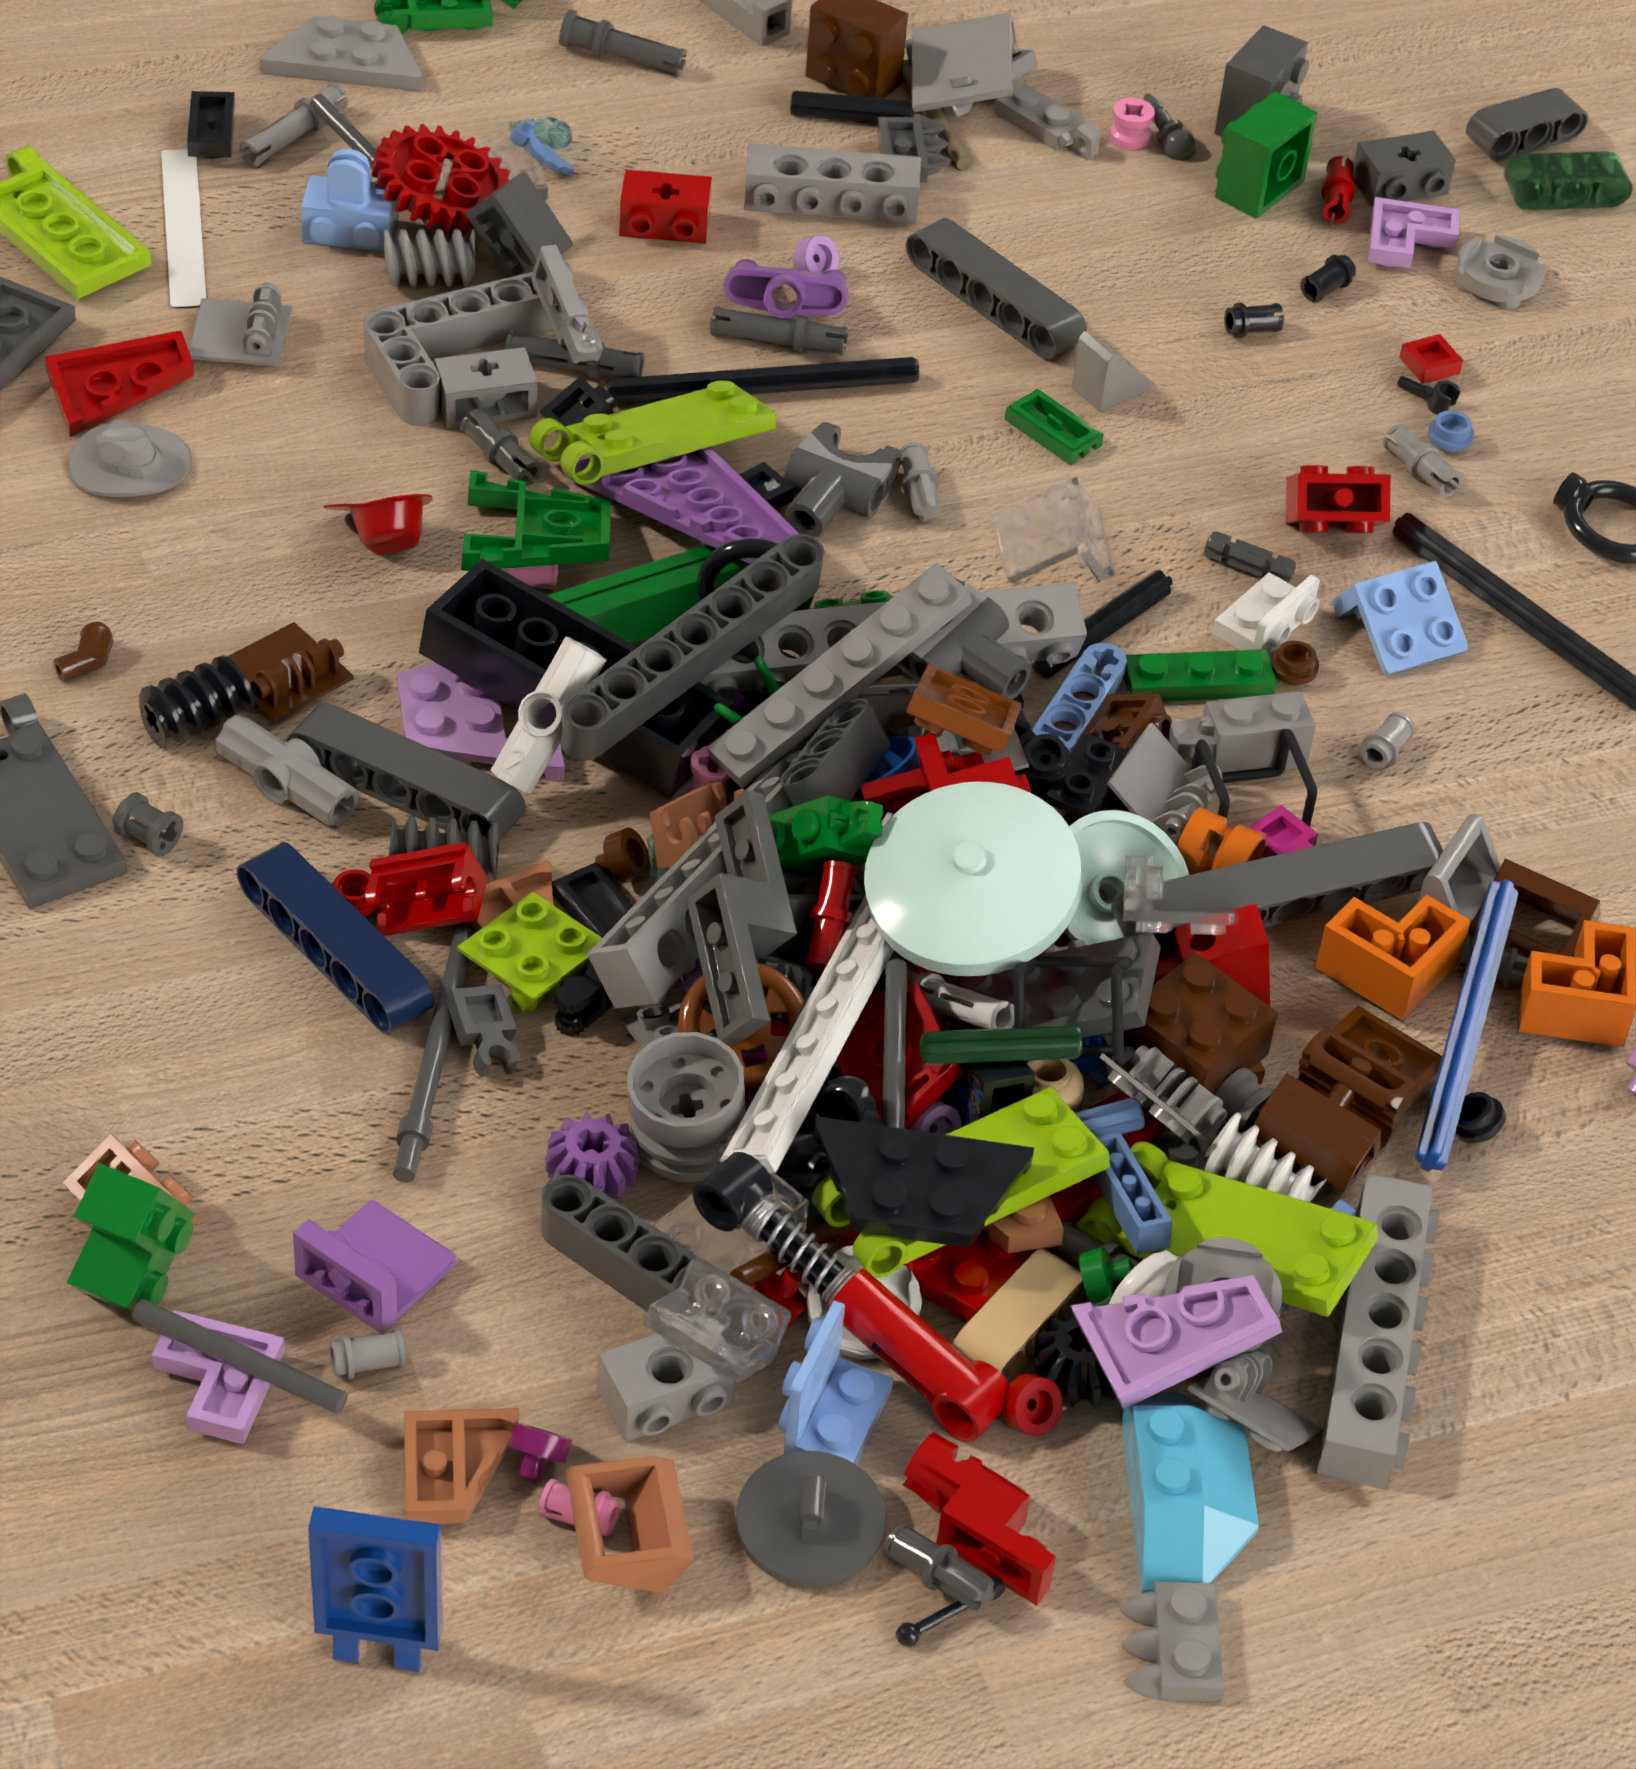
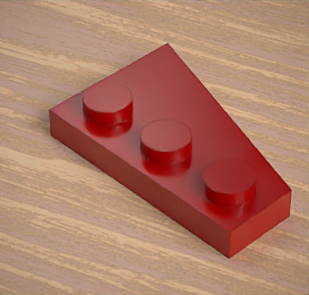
(116, 376)

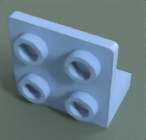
(1406, 617)
(831, 1399)

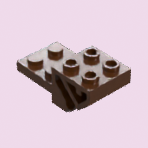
(1347, 1097)

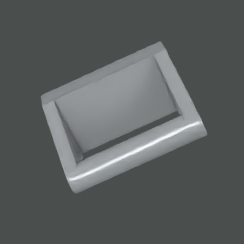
(1464, 869)

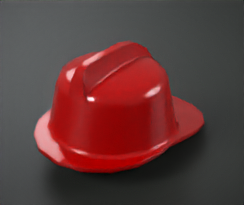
(389, 522)

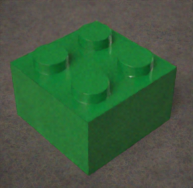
(1265, 154)

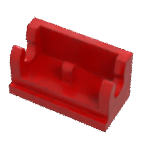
(426, 888)

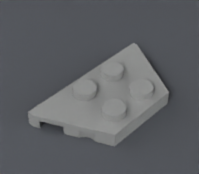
(345, 53)

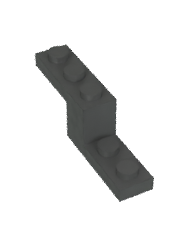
(741, 918)

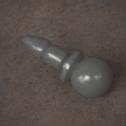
(1177, 142)

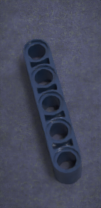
(335, 937)

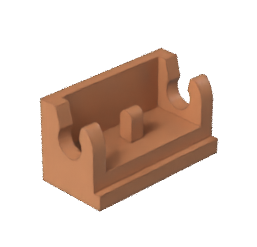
(685, 820)

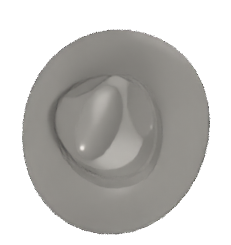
(128, 460)

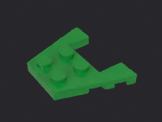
(548, 528)

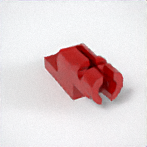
(980, 1517)

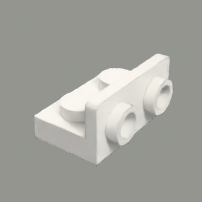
(1268, 613)

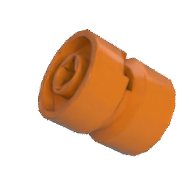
(1206, 830)

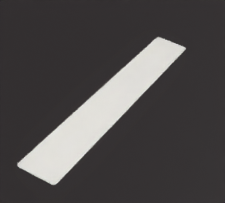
(183, 228)

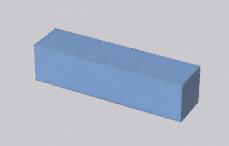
(1133, 1198)

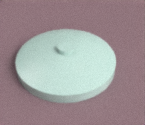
(973, 878)

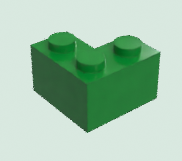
(131, 1239)

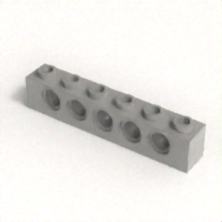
(1376, 1334)

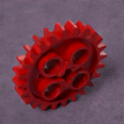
(411, 166)

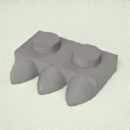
(1179, 1642)

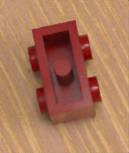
(1347, 499)

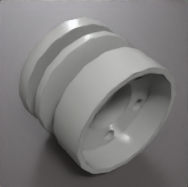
(683, 1102)

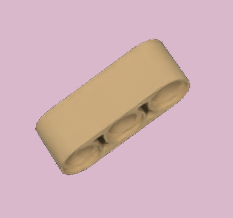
(1019, 1311)

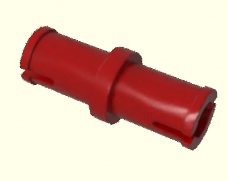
(1338, 190)
(831, 913)

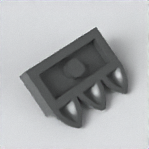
(914, 138)

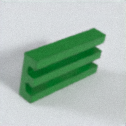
(1049, 430)

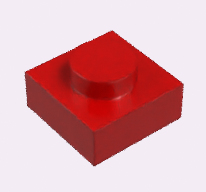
(1431, 358)

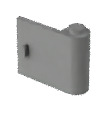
(962, 61)

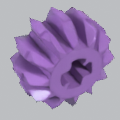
(595, 1152)

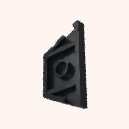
(919, 1180)

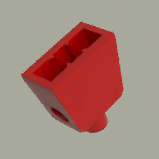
(1238, 953)

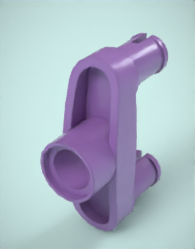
(816, 292)

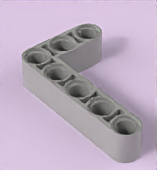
(411, 334)

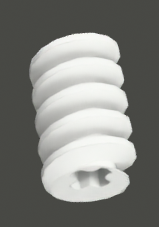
(1255, 1165)

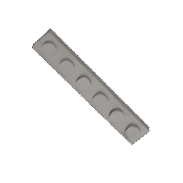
(839, 675)

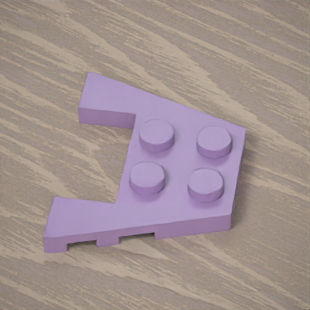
(456, 718)

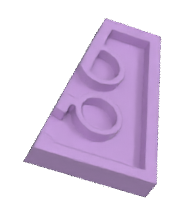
(1168, 1338)

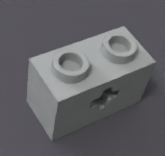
(492, 381)

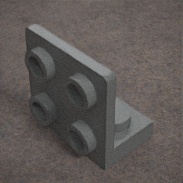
(517, 224)

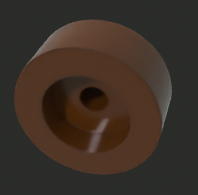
(624, 855)

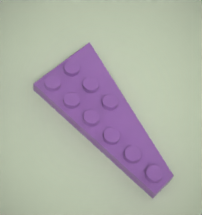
(697, 497)

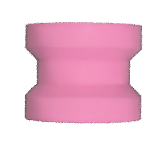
(1131, 123)

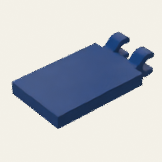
(376, 1583)

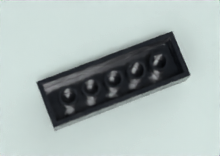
(505, 638)

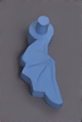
(523, 135)

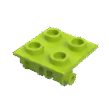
(531, 950)

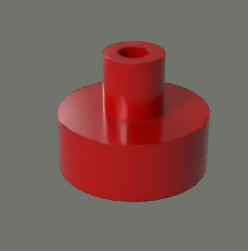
(784, 1291)
(1032, 1405)

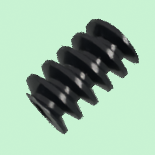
(192, 697)

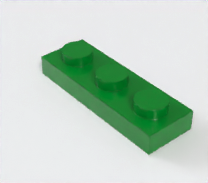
(1201, 674)

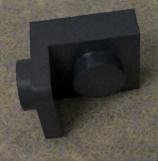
(579, 402)

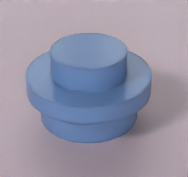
(1451, 431)

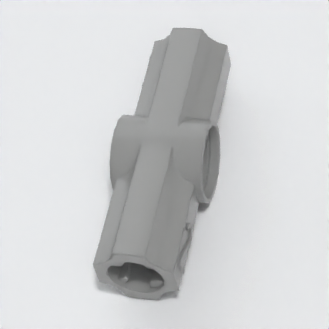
(287, 771)

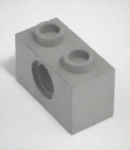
(636, 1392)

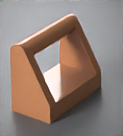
(654, 1520)

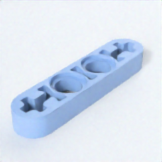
(1083, 678)

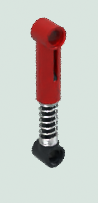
(962, 1392)

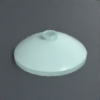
(1102, 846)

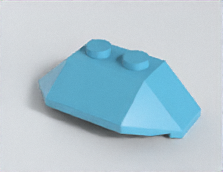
(1186, 1489)

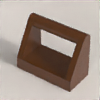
(1548, 897)

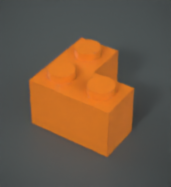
(1390, 959)
(1584, 994)

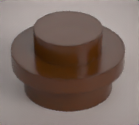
(1295, 663)

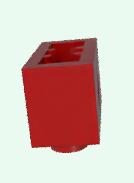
(665, 206)

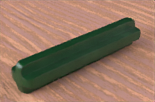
(1001, 1045)

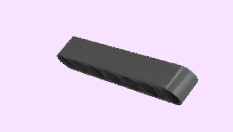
(690, 647)
(1304, 880)

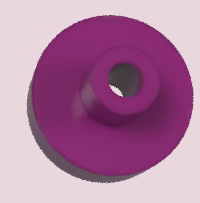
(538, 1448)

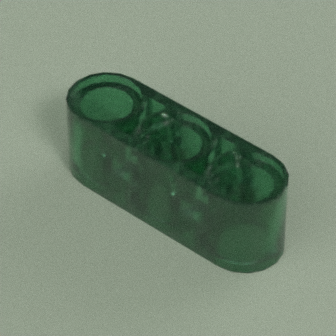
(1567, 180)

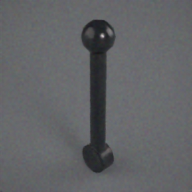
(909, 1633)

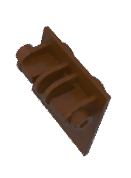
(291, 669)

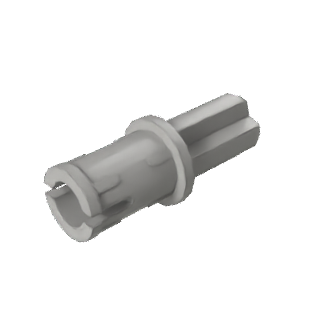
(920, 481)

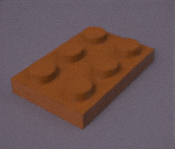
(965, 709)

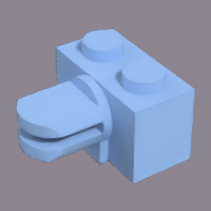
(346, 206)

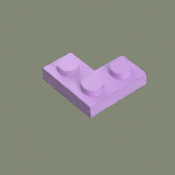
(1402, 223)
(227, 1396)

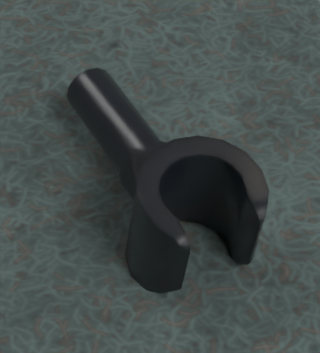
(1439, 398)

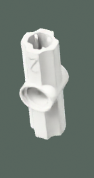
(531, 743)

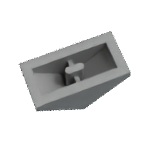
(1104, 375)

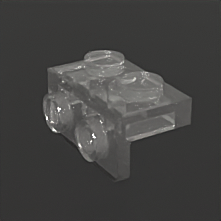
(720, 1321)

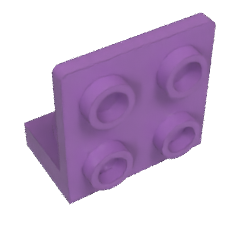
(371, 1264)

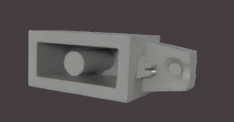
(1247, 730)

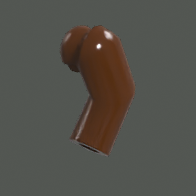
(91, 652)

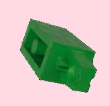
(825, 832)

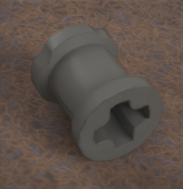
(148, 824)

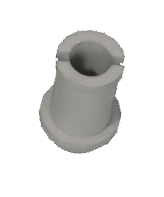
(1382, 747)
(367, 1353)

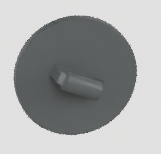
(810, 1519)

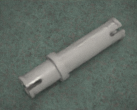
(290, 127)

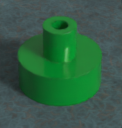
(1102, 1275)

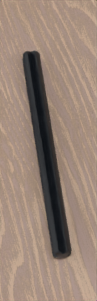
(768, 379)
(1518, 608)

